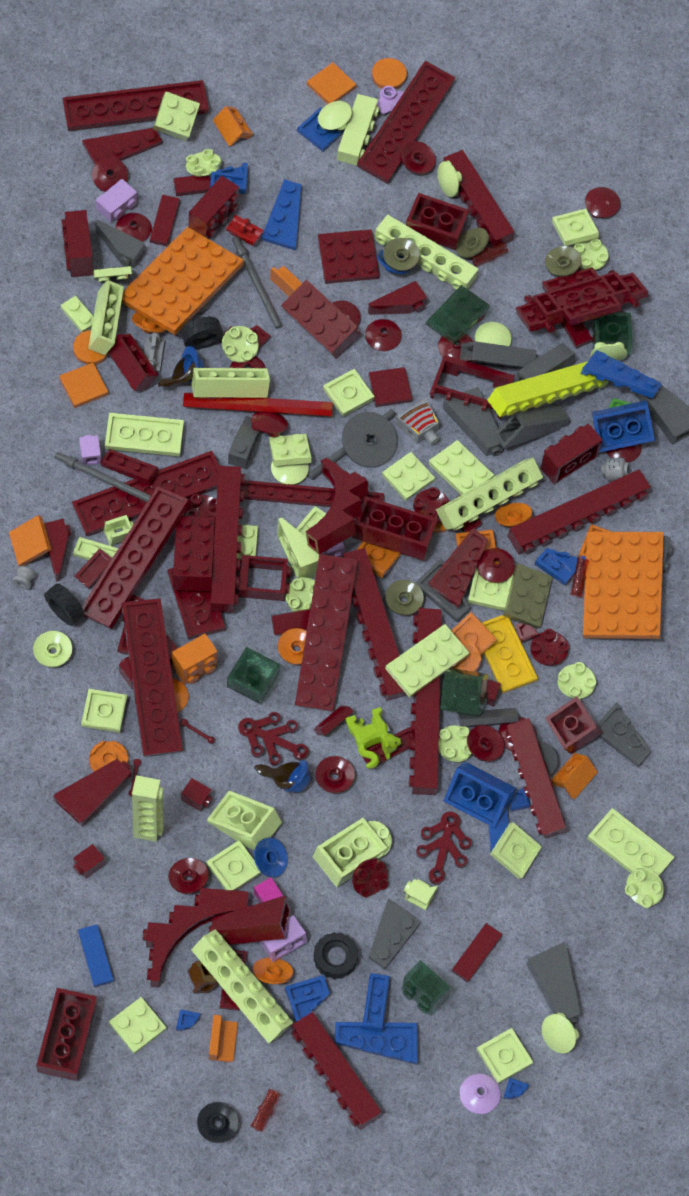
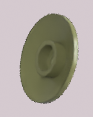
(472, 242)
(401, 247)
(563, 255)
(404, 589)

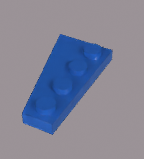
(283, 220)
(622, 375)
(395, 1040)

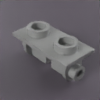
(154, 350)

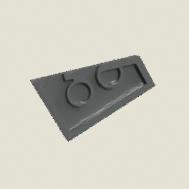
(455, 613)
(622, 736)
(393, 932)

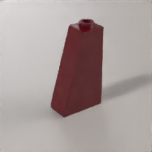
(90, 793)
(254, 923)

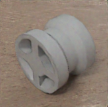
(24, 577)

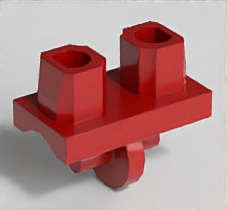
(244, 230)

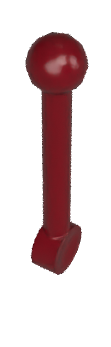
(184, 723)
(137, 762)

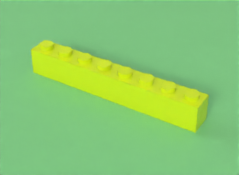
(543, 389)

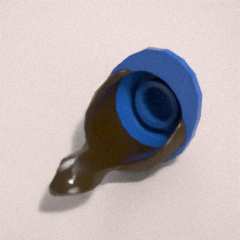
(184, 368)
(288, 776)

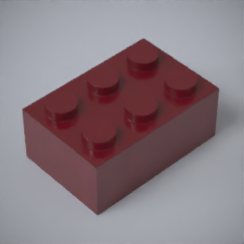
(214, 208)
(438, 220)
(77, 243)
(571, 453)

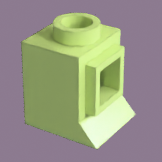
(115, 525)
(419, 893)

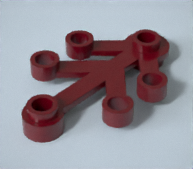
(271, 737)
(445, 844)

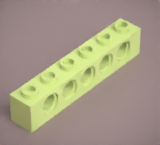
(436, 254)
(450, 514)
(147, 808)
(242, 986)

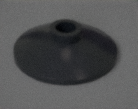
(217, 1112)

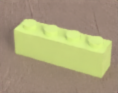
(357, 129)
(106, 317)
(230, 382)

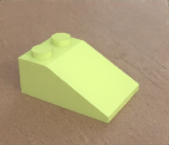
(300, 555)
(244, 819)
(348, 849)

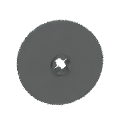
(364, 426)

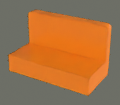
(232, 125)
(284, 280)
(575, 775)
(222, 1040)

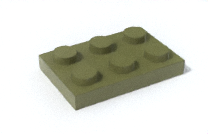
(527, 596)

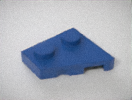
(235, 175)
(557, 564)
(306, 996)

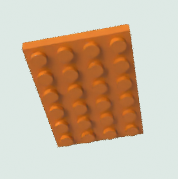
(181, 280)
(623, 585)

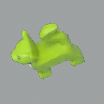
(372, 734)

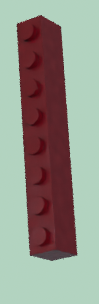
(578, 512)
(225, 540)
(375, 624)

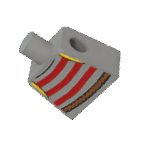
(419, 423)

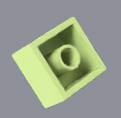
(176, 116)

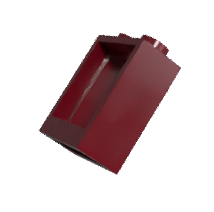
(263, 563)

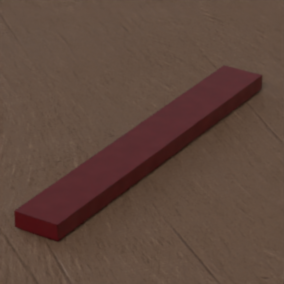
(293, 493)

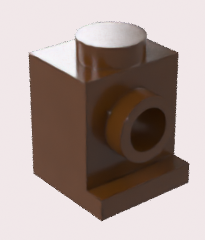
(201, 978)

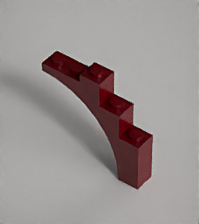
(339, 520)
(183, 921)

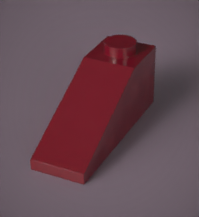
(401, 301)
(58, 538)

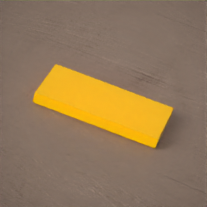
(507, 656)

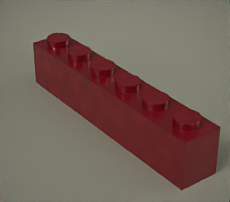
(480, 201)
(537, 778)
(336, 1071)

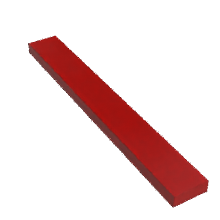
(260, 405)

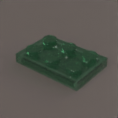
(458, 314)

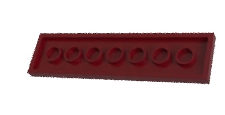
(127, 104)
(405, 121)
(183, 478)
(134, 557)
(326, 633)
(151, 677)

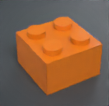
(194, 659)

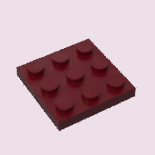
(348, 256)

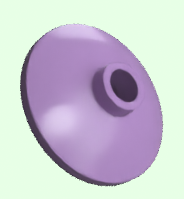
(480, 1103)

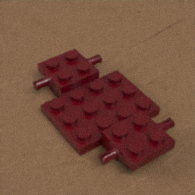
(580, 298)

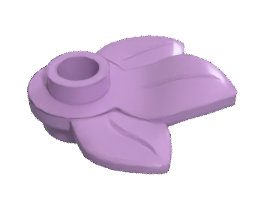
(386, 102)

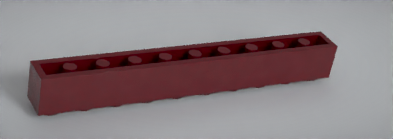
(426, 716)

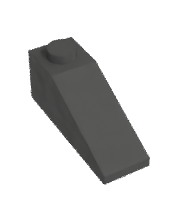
(123, 246)
(243, 444)

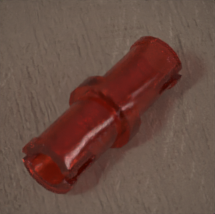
(489, 254)
(579, 577)
(265, 1110)

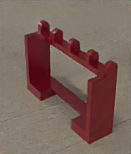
(453, 365)

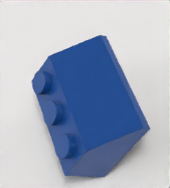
(623, 425)
(470, 792)

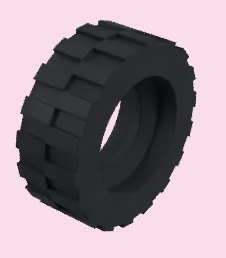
(202, 332)
(64, 604)
(335, 940)

